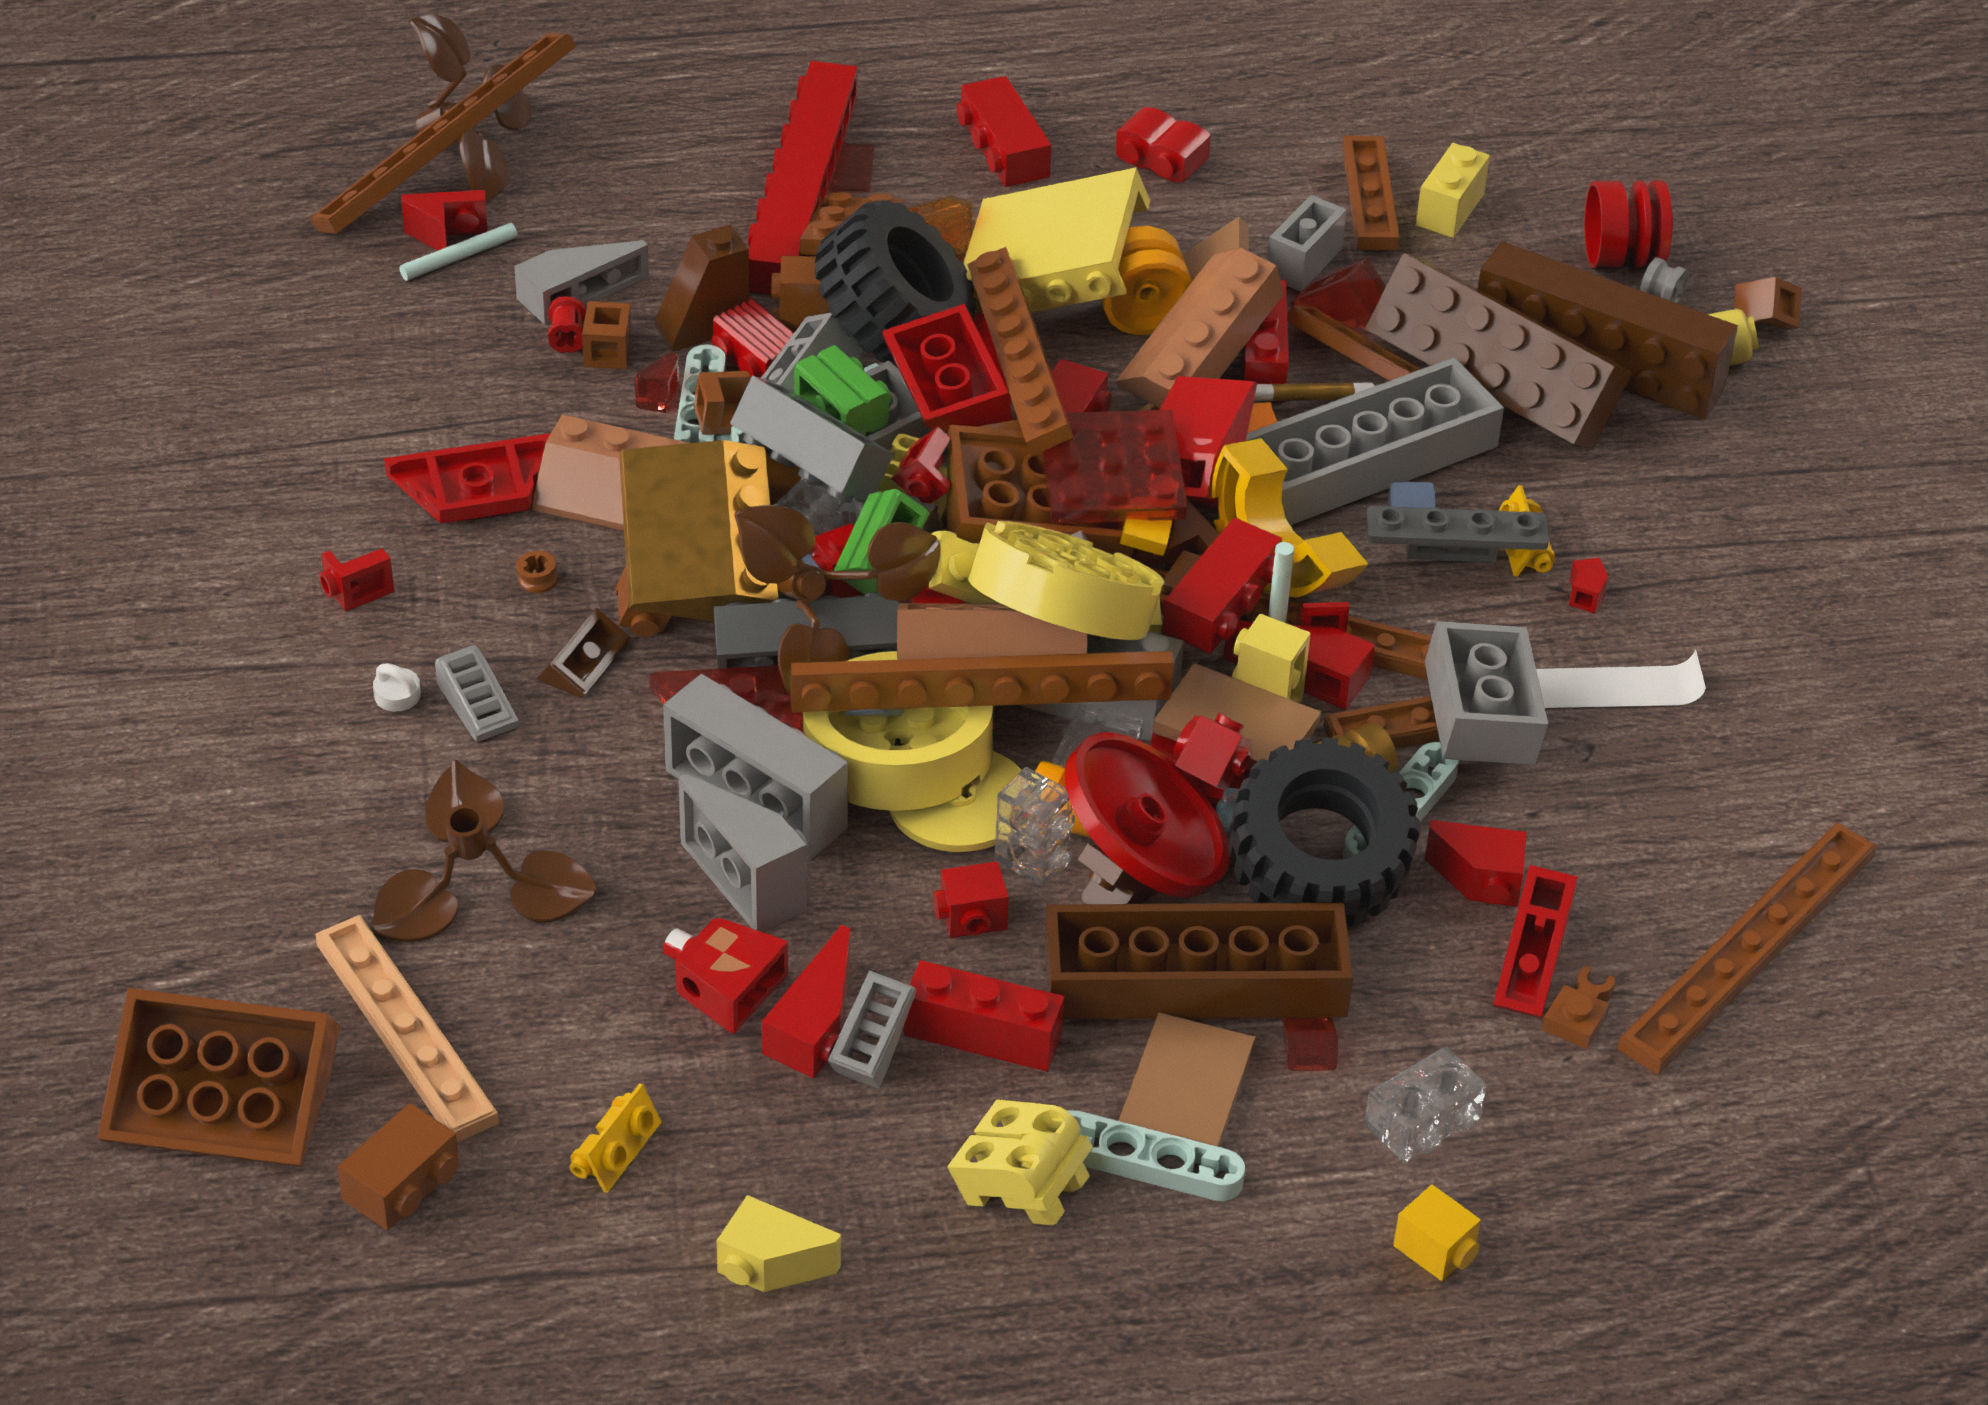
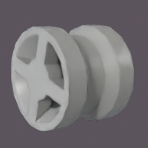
(1665, 281)

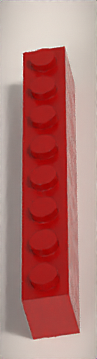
(801, 167)

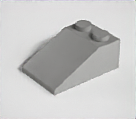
(745, 852)

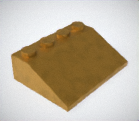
(684, 527)

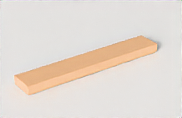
(406, 1028)

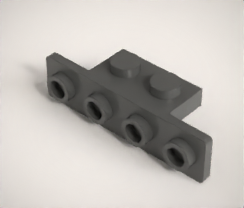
(1456, 532)

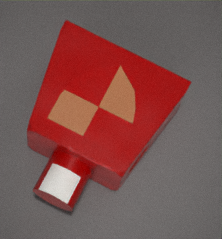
(727, 969)

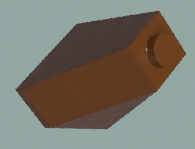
(706, 283)

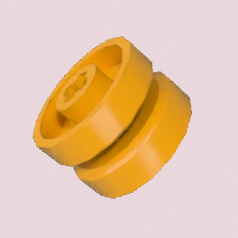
(1153, 278)

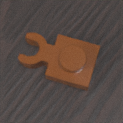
(1579, 1011)

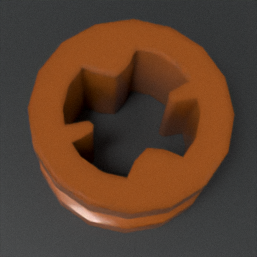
(540, 581)

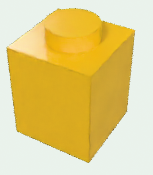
(1437, 1233)

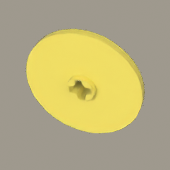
(966, 821)

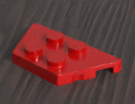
(471, 478)

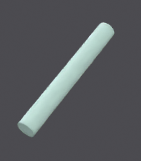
(458, 251)
(1281, 581)

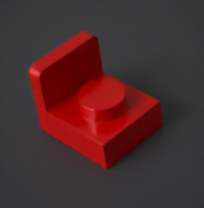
(919, 468)
(358, 579)

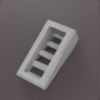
(467, 668)
(888, 1035)

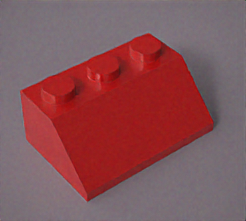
(949, 370)

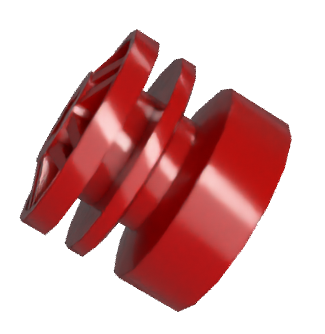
(1633, 223)

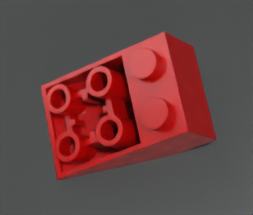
(1205, 419)

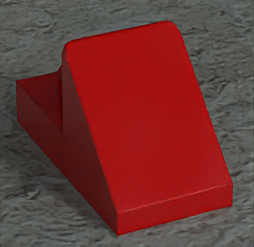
(439, 214)

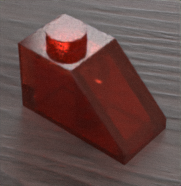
(1345, 293)

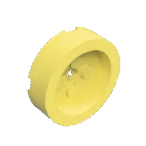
(1065, 581)
(939, 757)

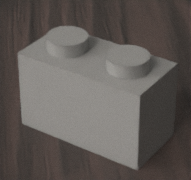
(1307, 241)

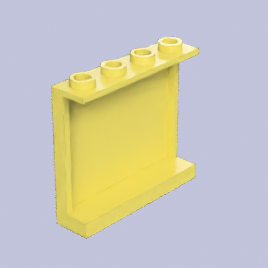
(1062, 237)

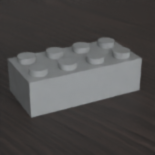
(757, 758)

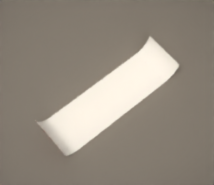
(1622, 685)

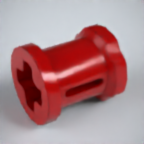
(566, 319)

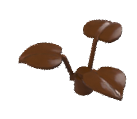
(447, 53)
(772, 550)
(463, 813)

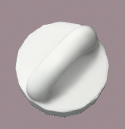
(396, 688)

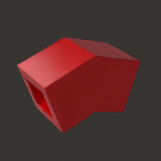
(1588, 584)

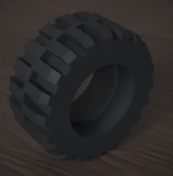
(888, 271)
(1332, 780)

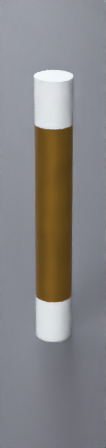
(1308, 391)

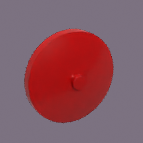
(1146, 814)

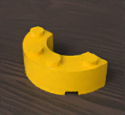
(1250, 488)

